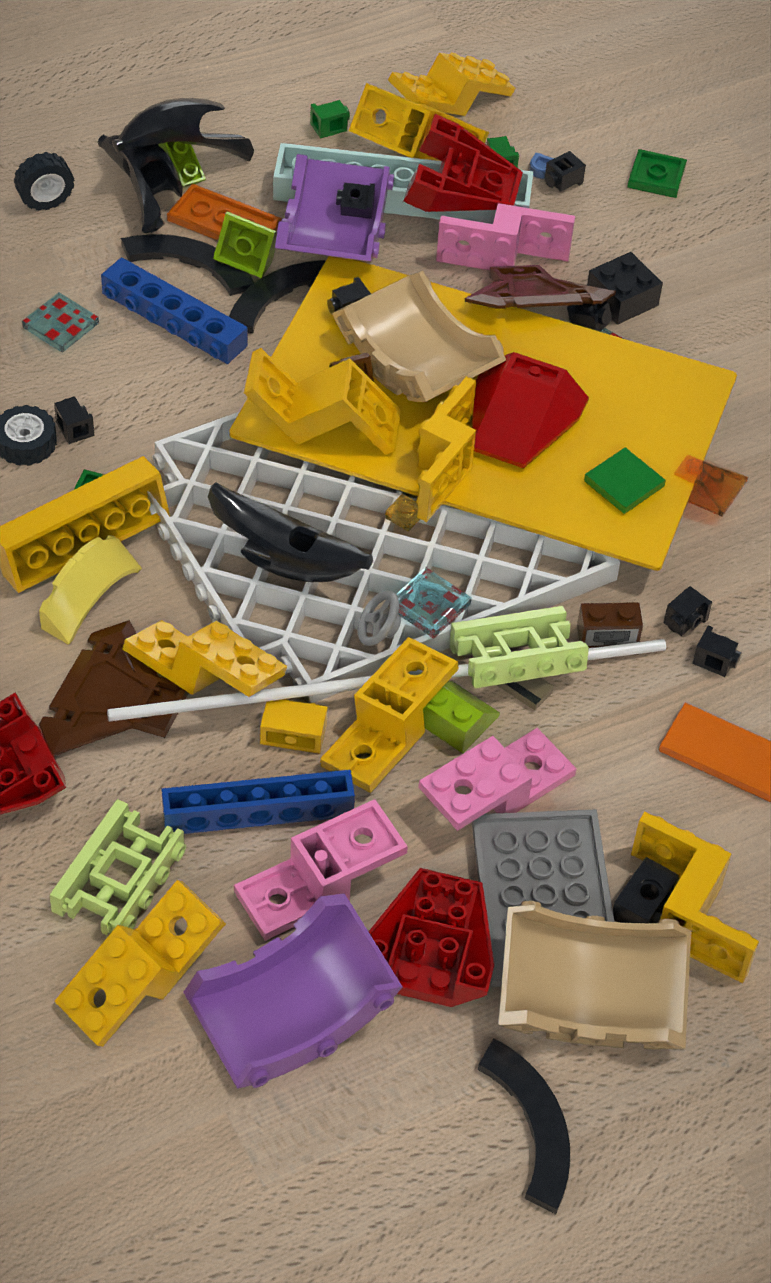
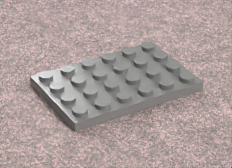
(543, 860)

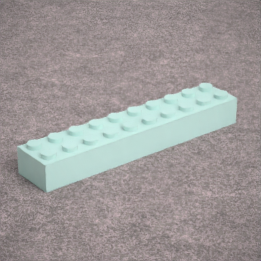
(402, 169)

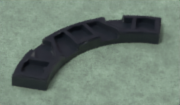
(187, 251)
(273, 287)
(544, 1119)

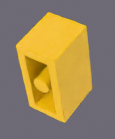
(293, 725)

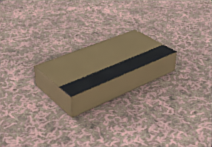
(530, 692)

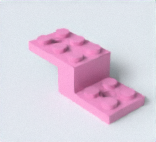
(512, 232)
(496, 778)
(320, 865)

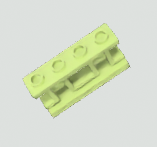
(492, 638)
(99, 855)

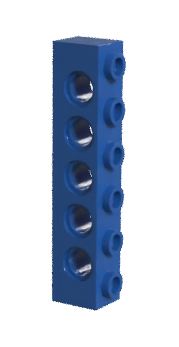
(174, 310)
(258, 802)

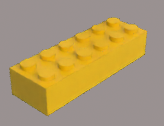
(48, 536)

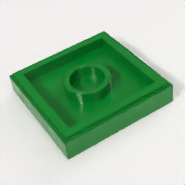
(657, 173)
(624, 480)

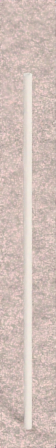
(330, 687)

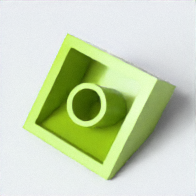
(245, 245)
(458, 716)

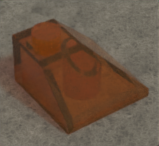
(713, 484)

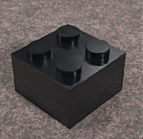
(634, 285)

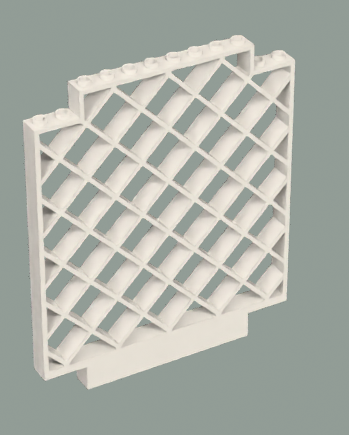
(202, 448)

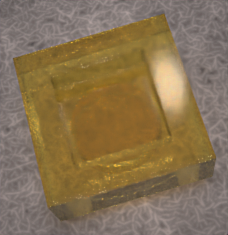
(403, 512)

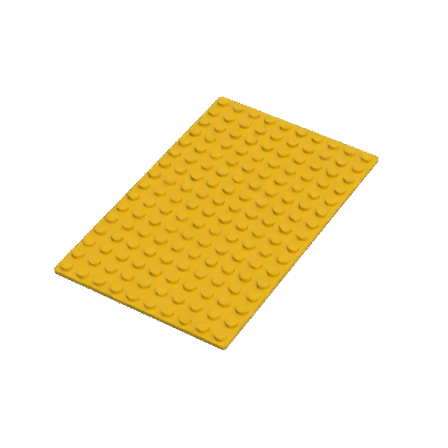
(637, 400)

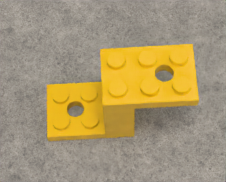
(322, 401)
(701, 877)

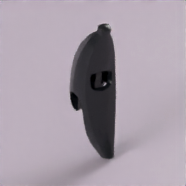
(179, 122)
(150, 173)
(284, 543)

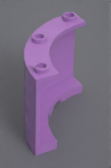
(315, 221)
(294, 995)

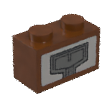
(609, 623)

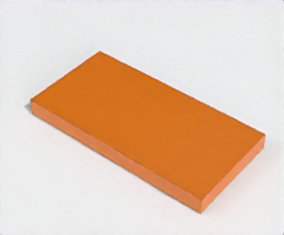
(205, 212)
(720, 750)

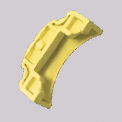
(83, 583)

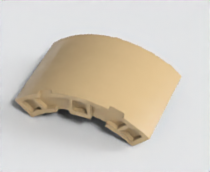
(416, 340)
(595, 979)

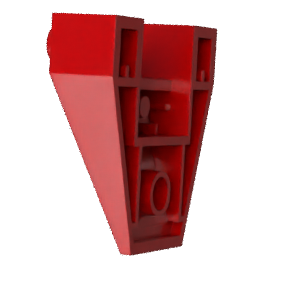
(469, 175)

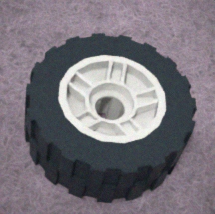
(44, 181)
(26, 435)

